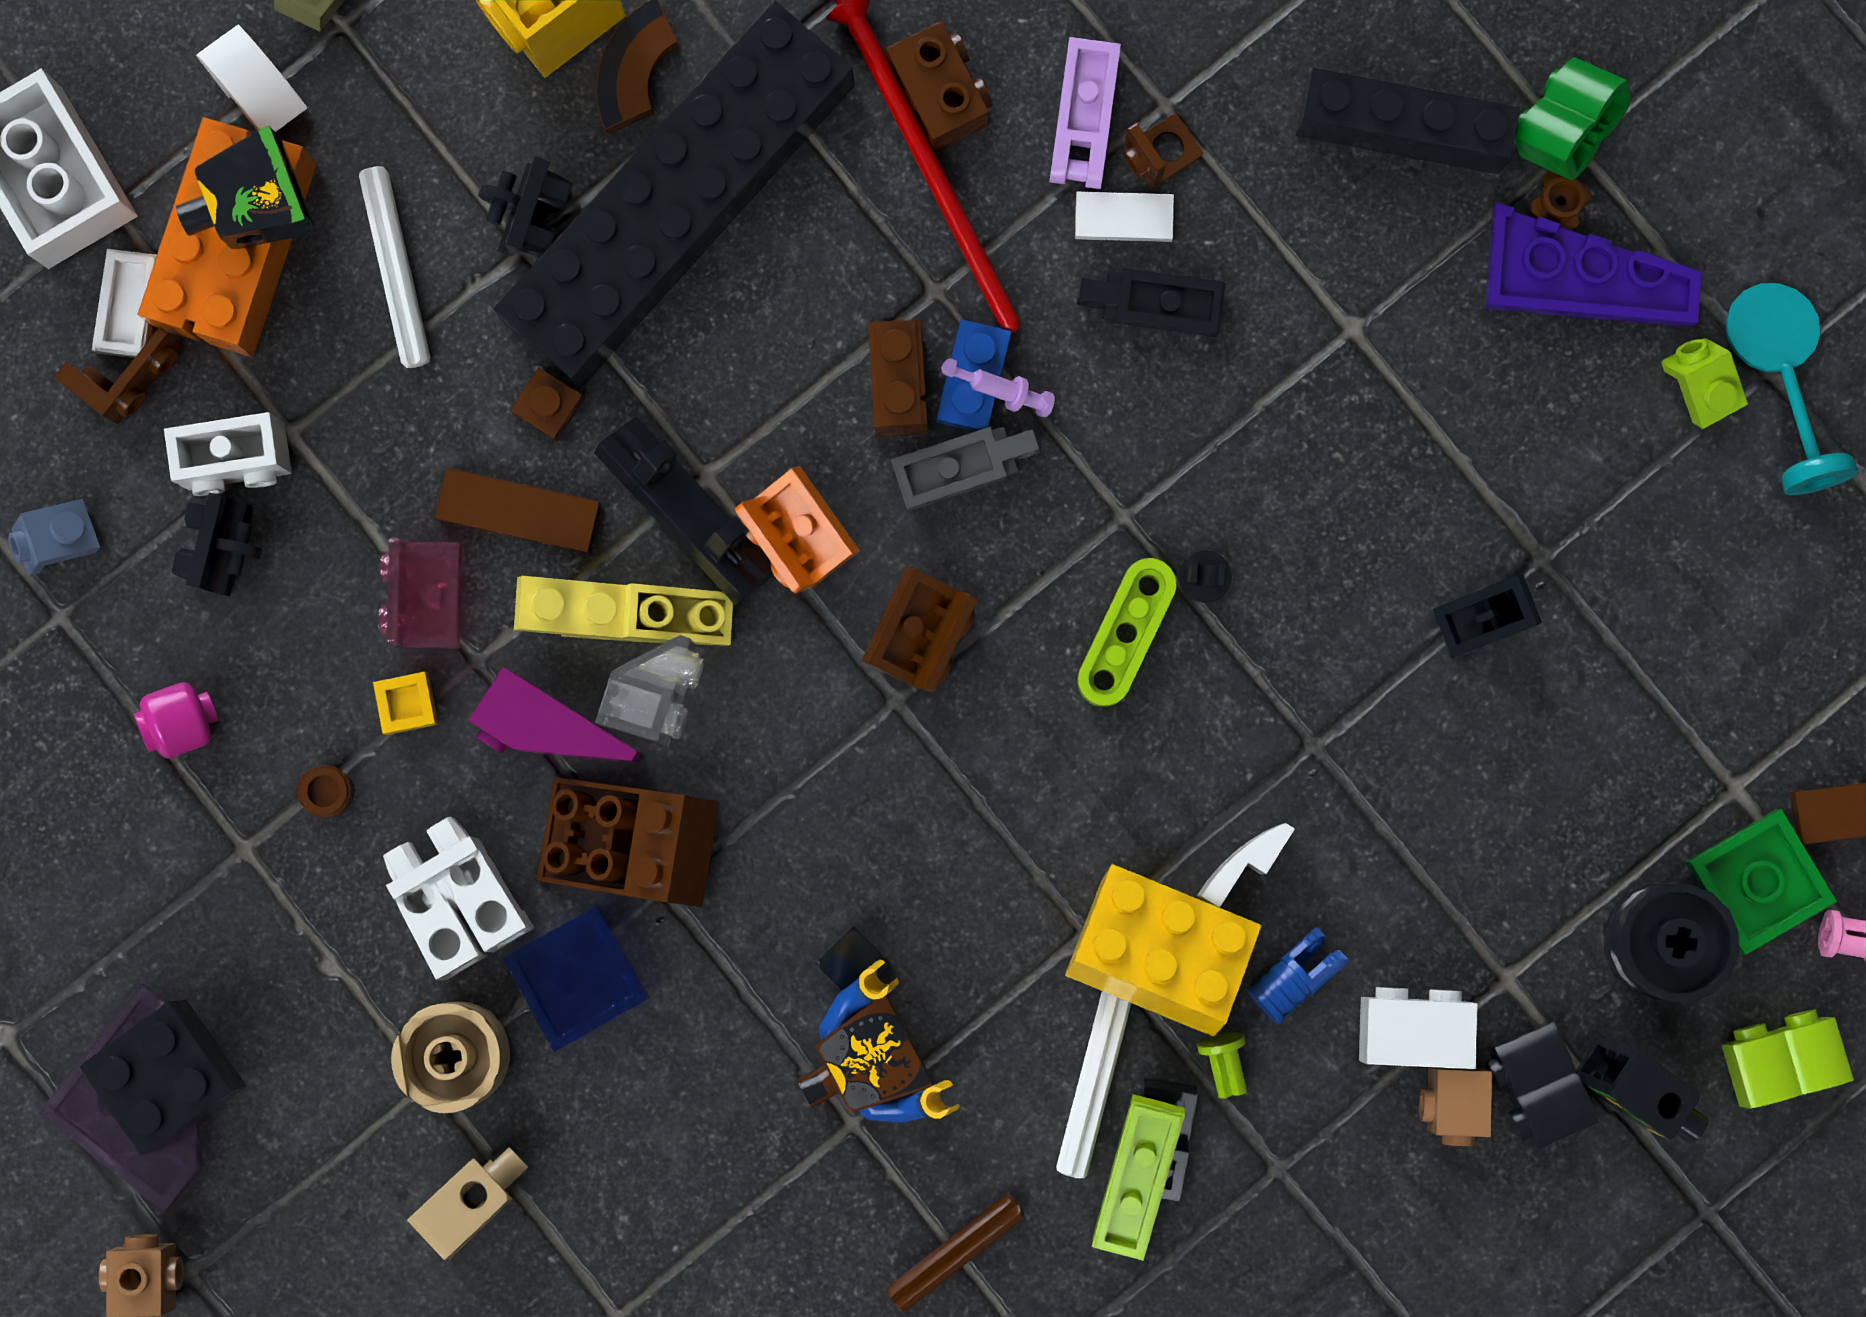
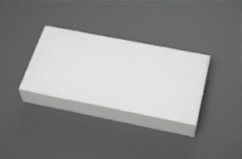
(1124, 216)

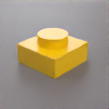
(405, 703)

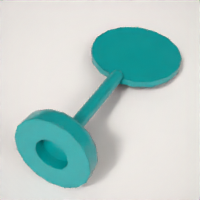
(1776, 332)

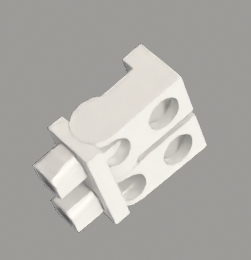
(454, 881)

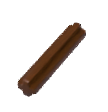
(955, 1253)

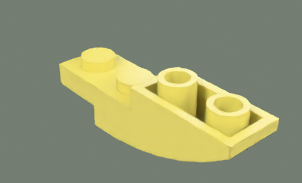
(622, 611)

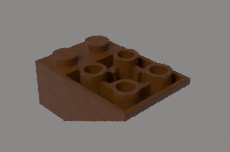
(628, 841)

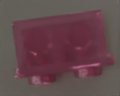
(422, 594)

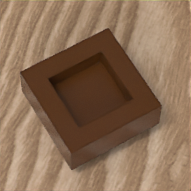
(547, 404)

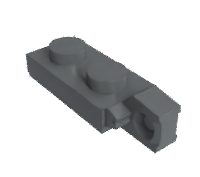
(961, 465)

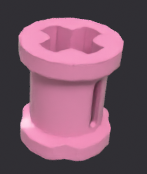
(1841, 935)

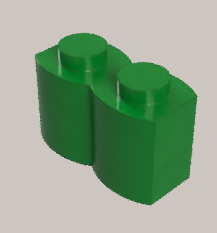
(1572, 118)

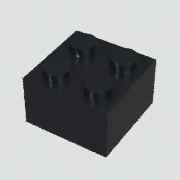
(162, 1076)

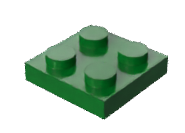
(1763, 879)

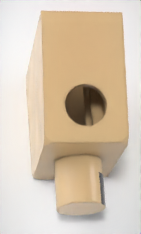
(447, 1219)

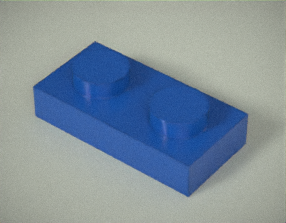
(975, 348)

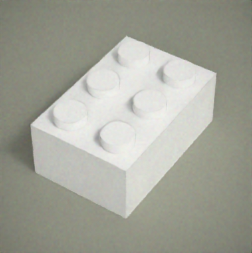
(53, 174)

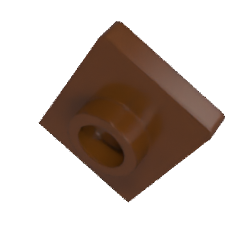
(1145, 160)

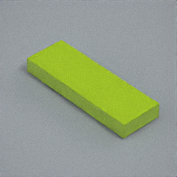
(1138, 1177)

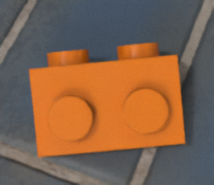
(797, 531)

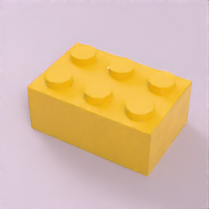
(1163, 950)

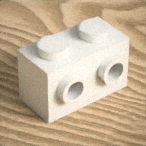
(228, 452)
(1418, 1030)

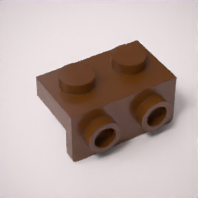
(920, 630)

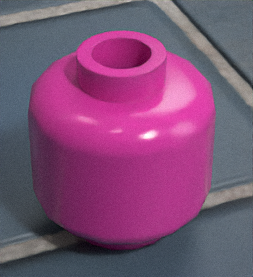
(175, 720)

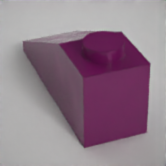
(534, 722)

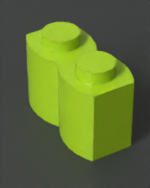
(1787, 1060)

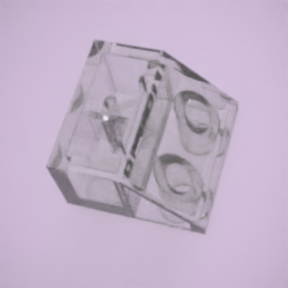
(649, 691)

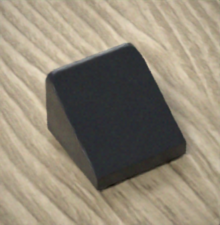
(850, 958)

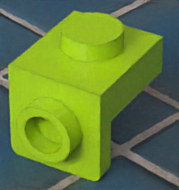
(1706, 380)

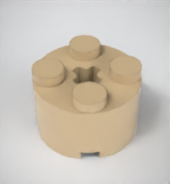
(435, 1083)

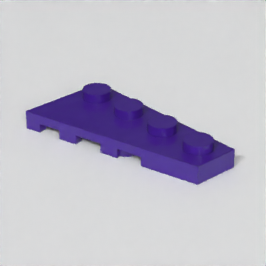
(1565, 273)

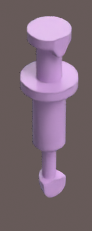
(1014, 392)

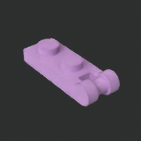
(1085, 110)

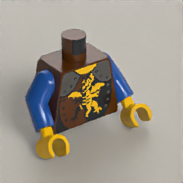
(872, 1058)

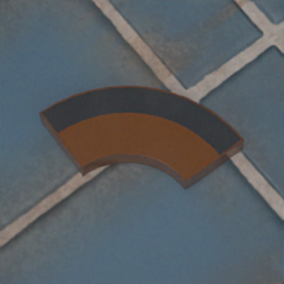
(629, 64)

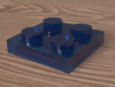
(576, 978)

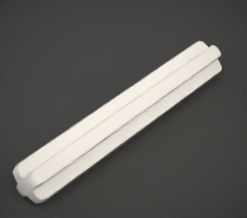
(394, 267)
(1093, 1086)

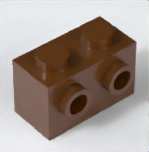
(939, 85)

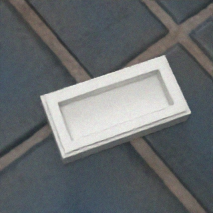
(117, 325)

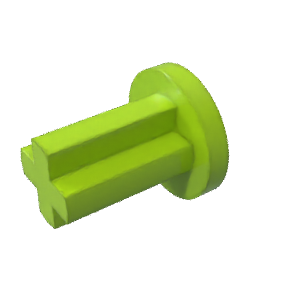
(1225, 1062)

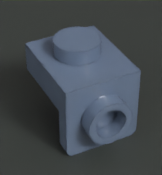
(52, 536)

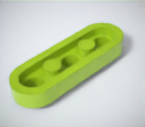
(1141, 613)

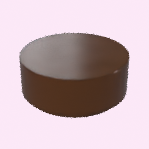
(325, 791)

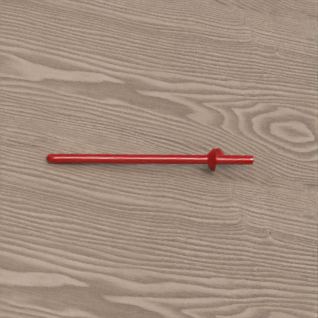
(853, 15)

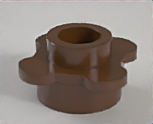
(1575, 197)

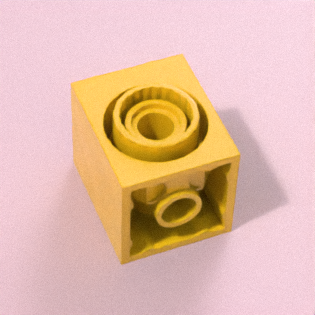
(551, 29)

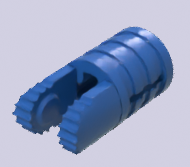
(1287, 982)

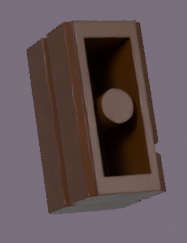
(897, 378)

